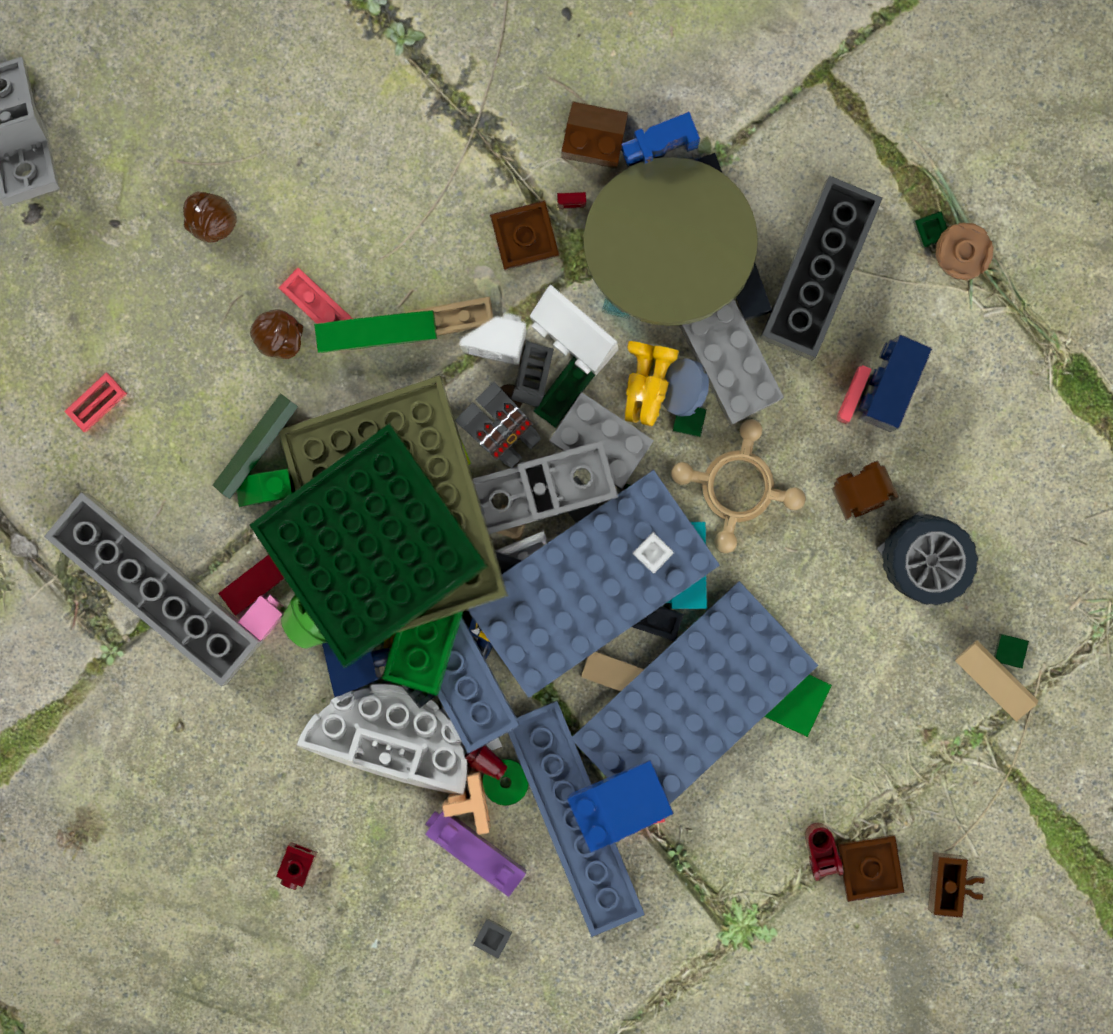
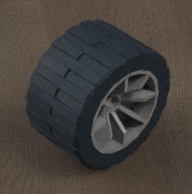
(930, 559)

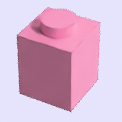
(262, 616)

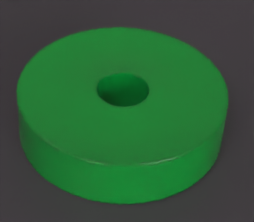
(507, 795)

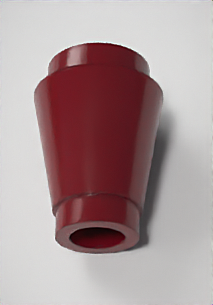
(486, 761)

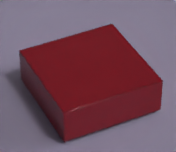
(571, 200)

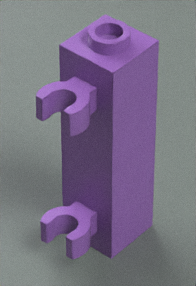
(475, 852)

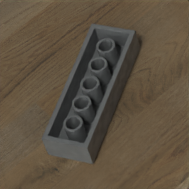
(821, 268)

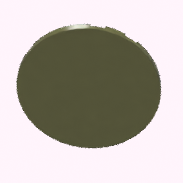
(670, 241)

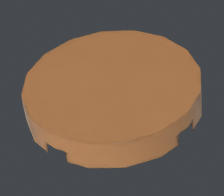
(964, 251)

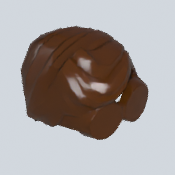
(208, 217)
(277, 334)

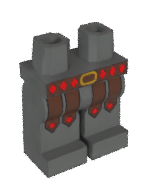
(505, 431)

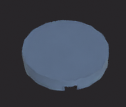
(686, 387)

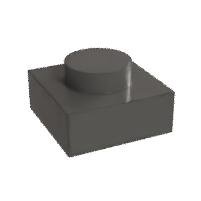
(492, 938)

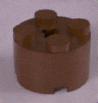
(864, 491)

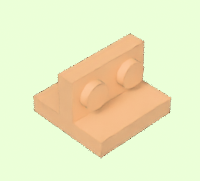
(474, 803)

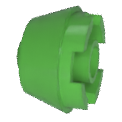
(300, 626)

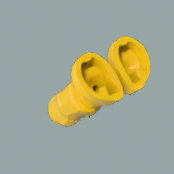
(646, 391)

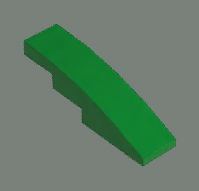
(375, 331)

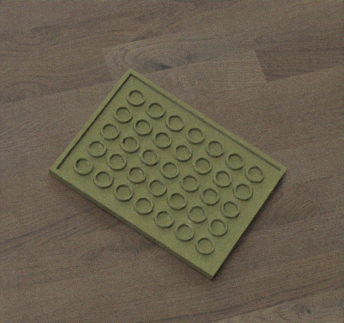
(429, 431)

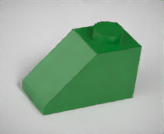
(265, 488)

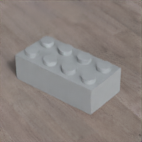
(733, 363)

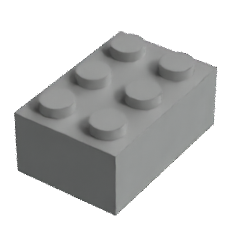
(591, 423)

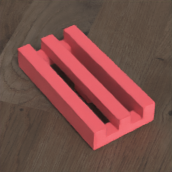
(114, 386)
(853, 394)

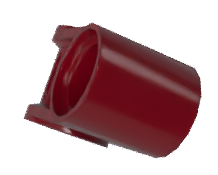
(822, 857)

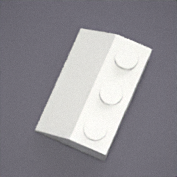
(573, 331)
(497, 339)

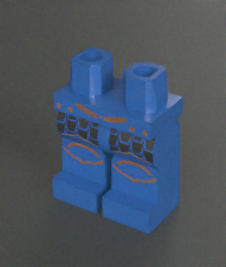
(661, 139)

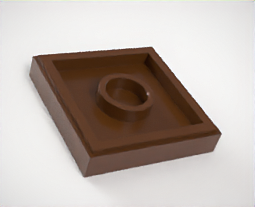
(524, 235)
(871, 868)

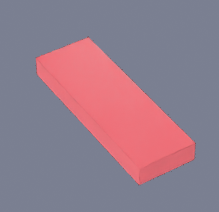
(312, 299)

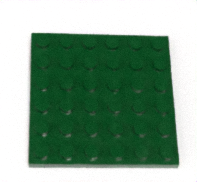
(368, 545)

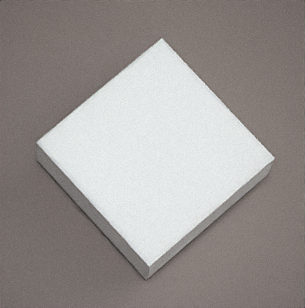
(653, 553)

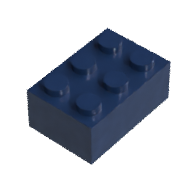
(893, 383)

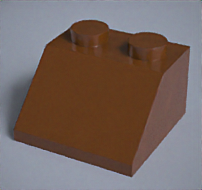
(594, 135)

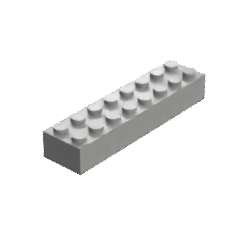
(153, 588)

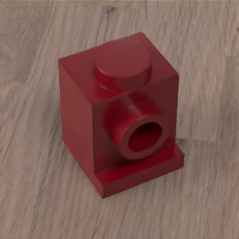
(303, 858)

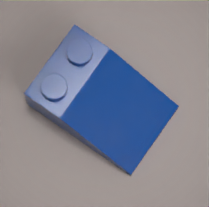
(620, 805)

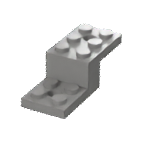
(22, 139)
(546, 487)

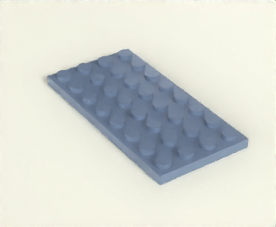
(591, 585)
(698, 694)

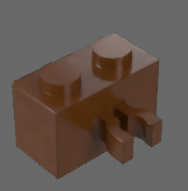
(949, 885)

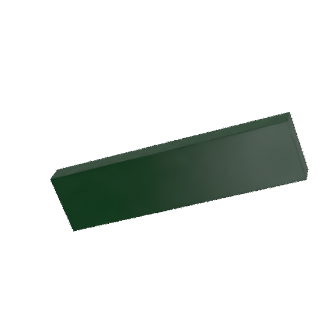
(255, 446)

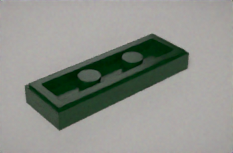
(563, 393)

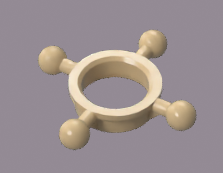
(683, 473)

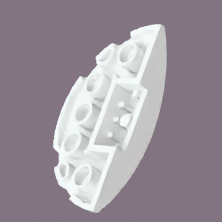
(390, 737)

